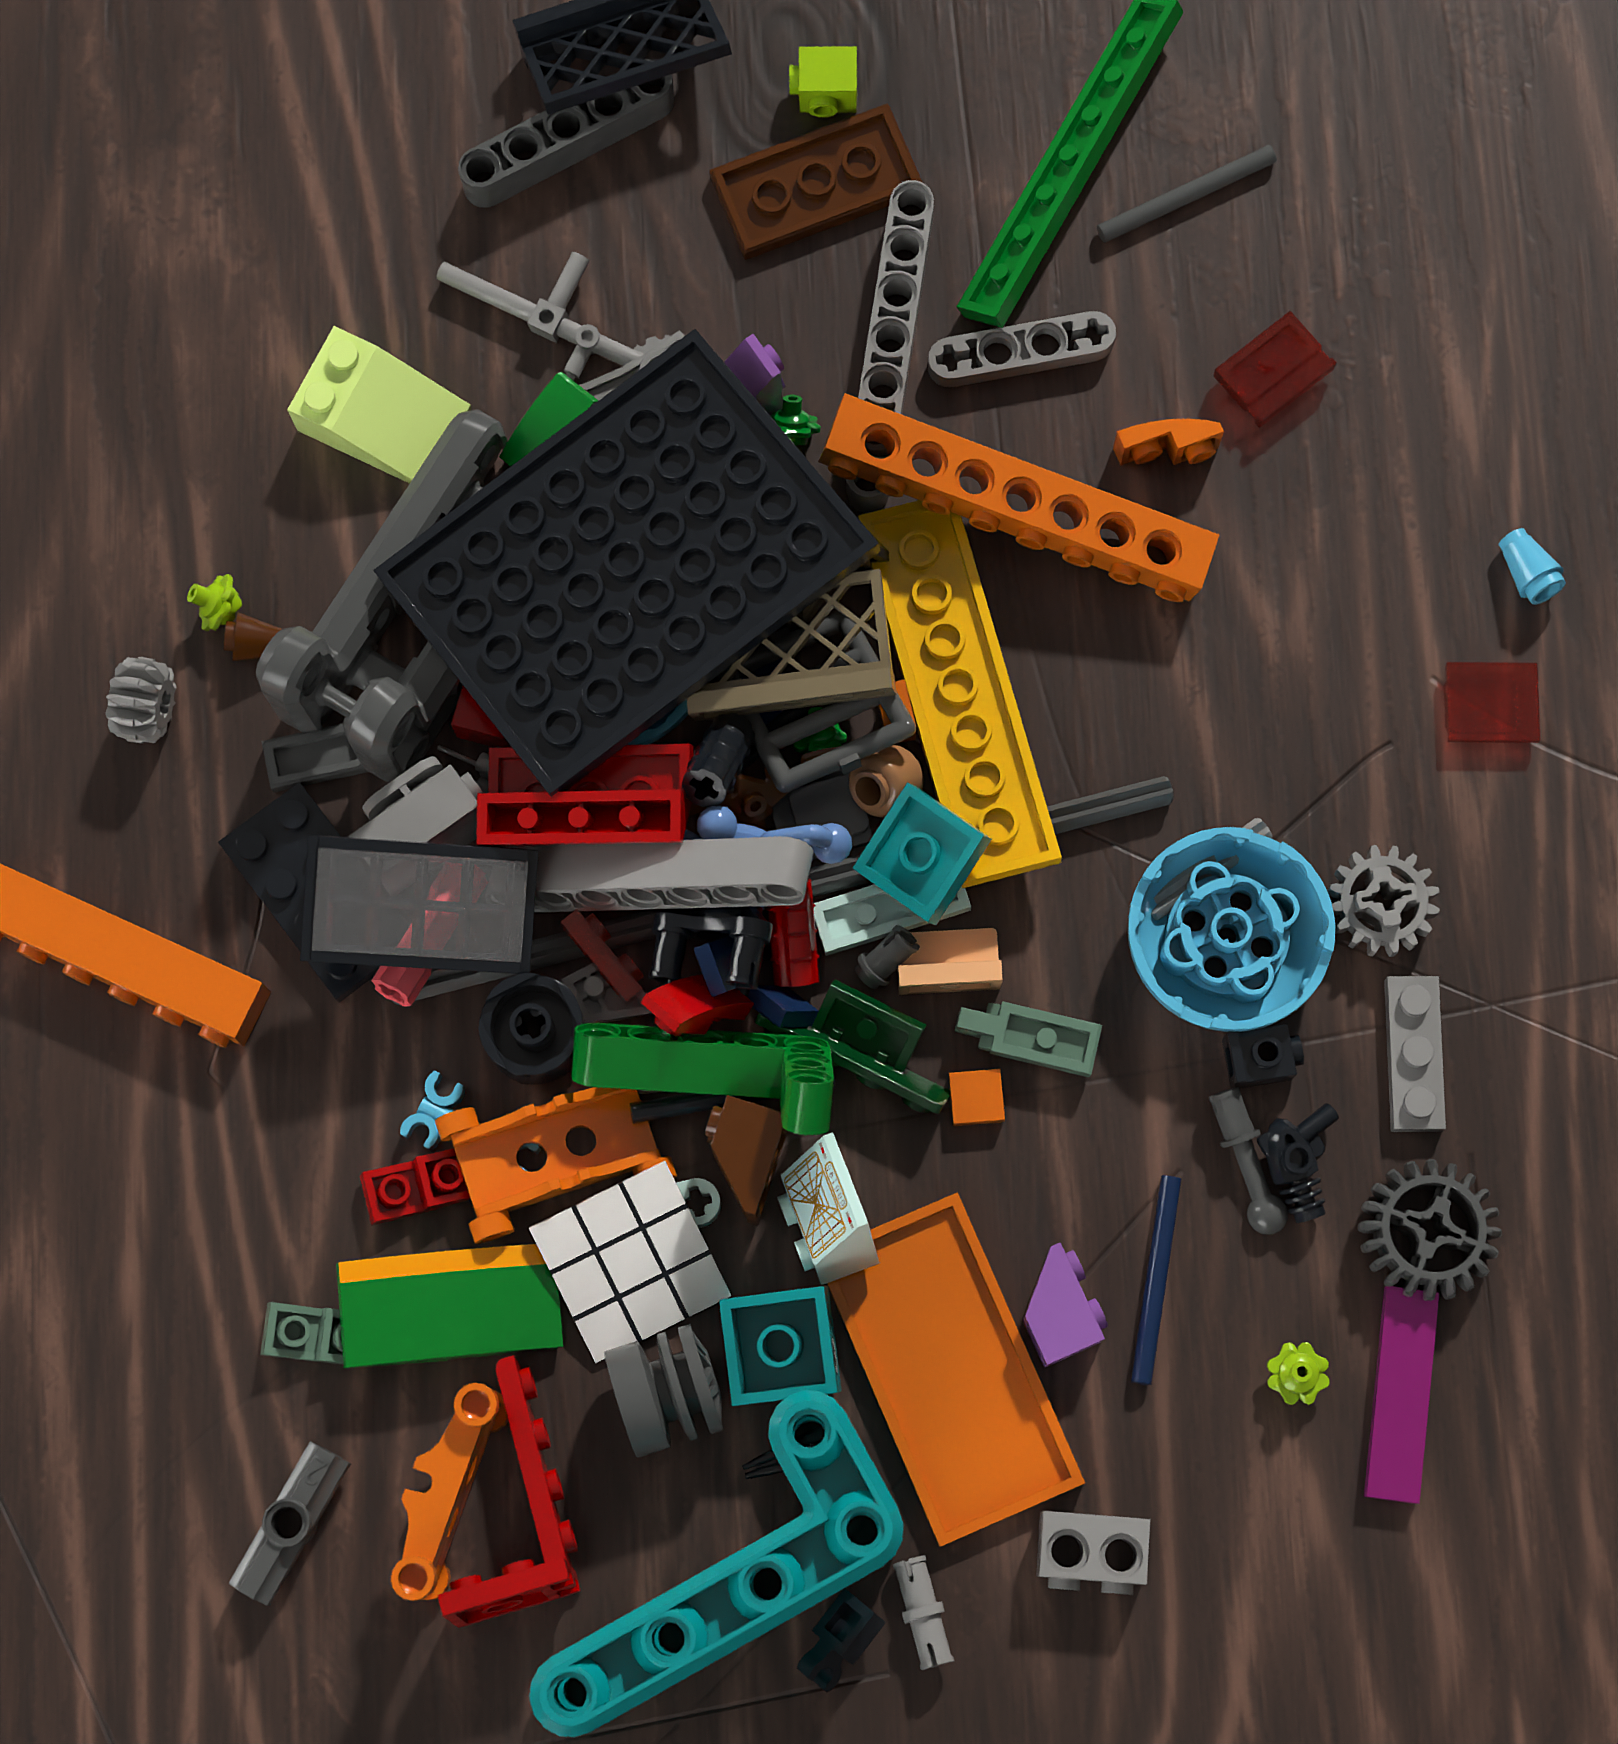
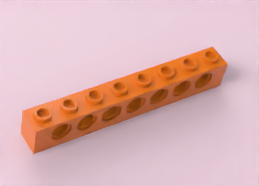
(1185, 546)

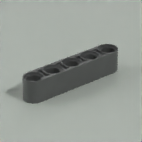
(554, 152)

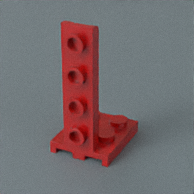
(521, 1581)

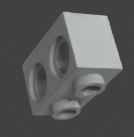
(1093, 1536)

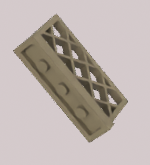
(808, 686)

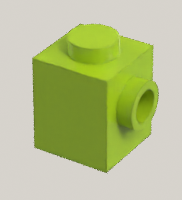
(825, 80)

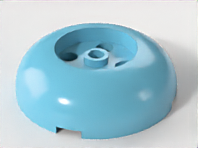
(1286, 909)

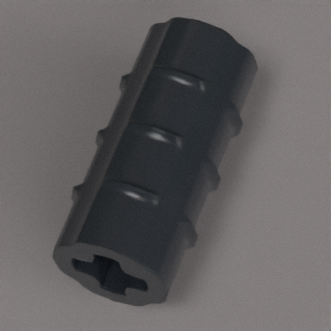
(718, 760)

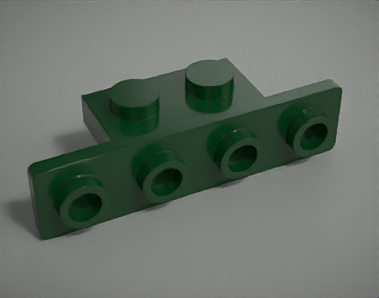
(872, 1044)

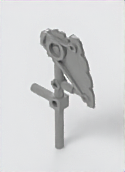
(552, 321)

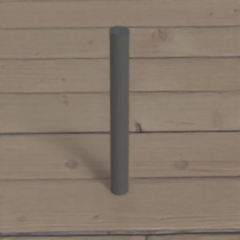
(1186, 193)

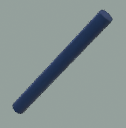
(1156, 1280)

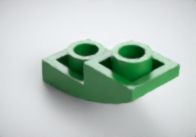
(551, 411)

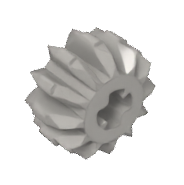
(140, 700)

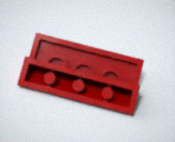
(622, 801)

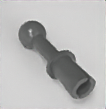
(1266, 1211)

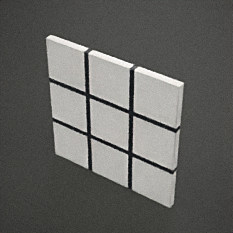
(630, 1261)

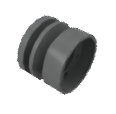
(664, 1390)

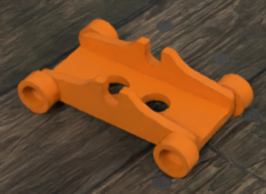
(490, 1151)
(437, 1512)

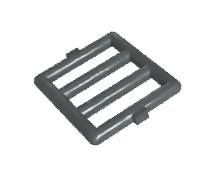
(845, 757)

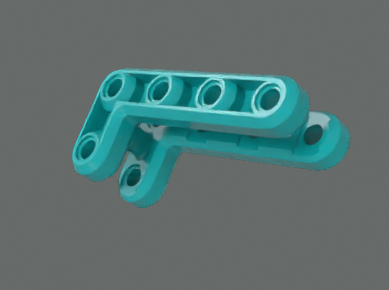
(719, 1605)

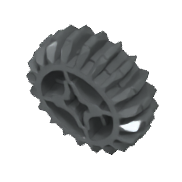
(1437, 1210)

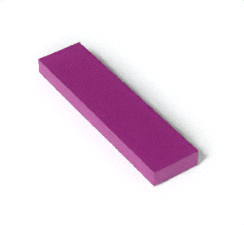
(1401, 1396)

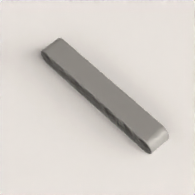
(893, 322)
(672, 874)

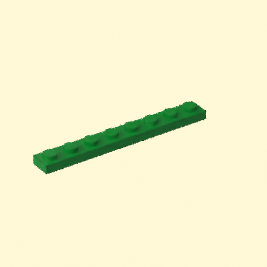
(1069, 161)

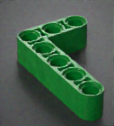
(715, 1063)

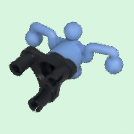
(743, 924)

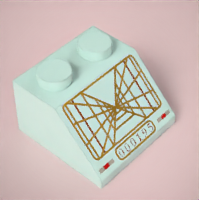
(828, 1213)

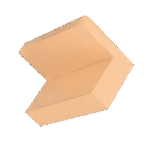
(952, 962)

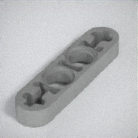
(1019, 341)

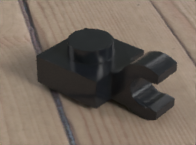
(843, 1634)

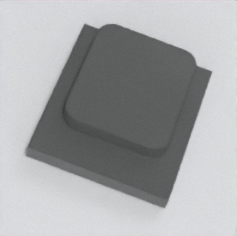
(823, 803)

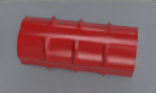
(794, 943)

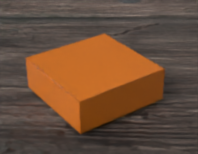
(976, 1097)

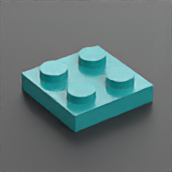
(922, 853)

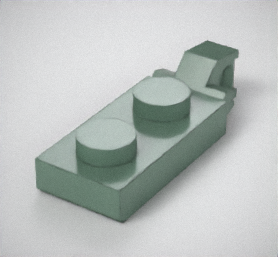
(1033, 1036)

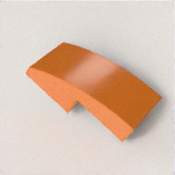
(1183, 438)

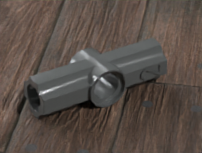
(272, 1554)

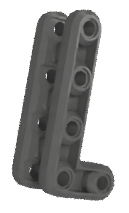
(314, 671)

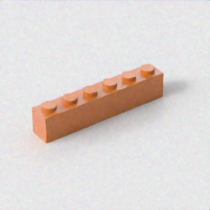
(129, 960)

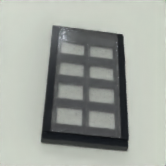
(418, 904)

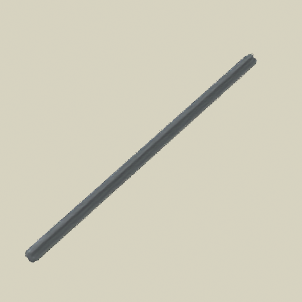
(825, 879)

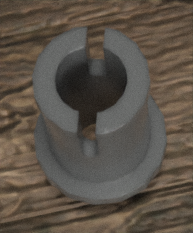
(878, 965)

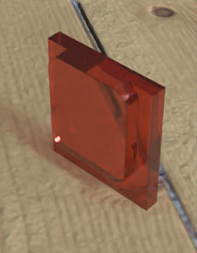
(1492, 702)

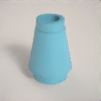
(1531, 567)

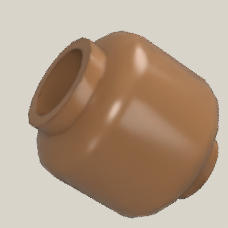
(883, 778)

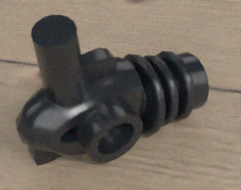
(1292, 1159)

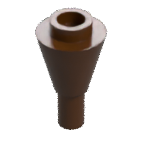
(247, 637)

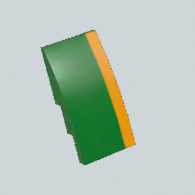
(447, 1306)

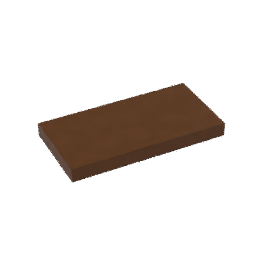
(813, 181)

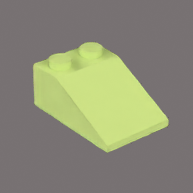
(372, 406)

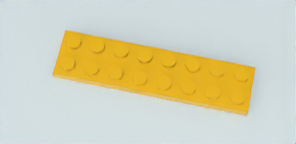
(961, 689)

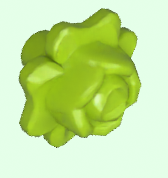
(216, 602)
(1298, 1373)

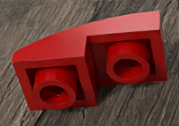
(690, 1008)
(414, 1187)

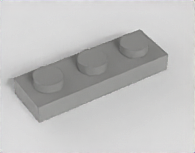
(1414, 1054)

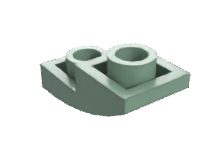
(302, 1333)

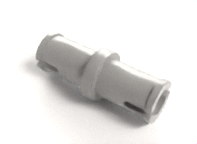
(923, 1612)

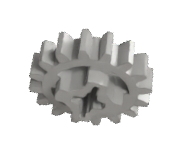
(1380, 879)

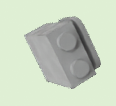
(424, 806)

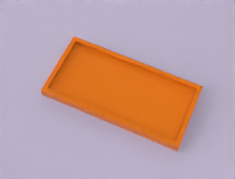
(953, 1374)

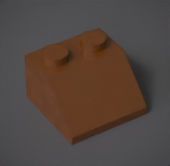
(747, 1149)

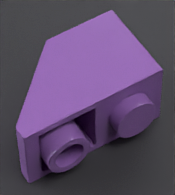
(759, 372)
(1058, 1312)

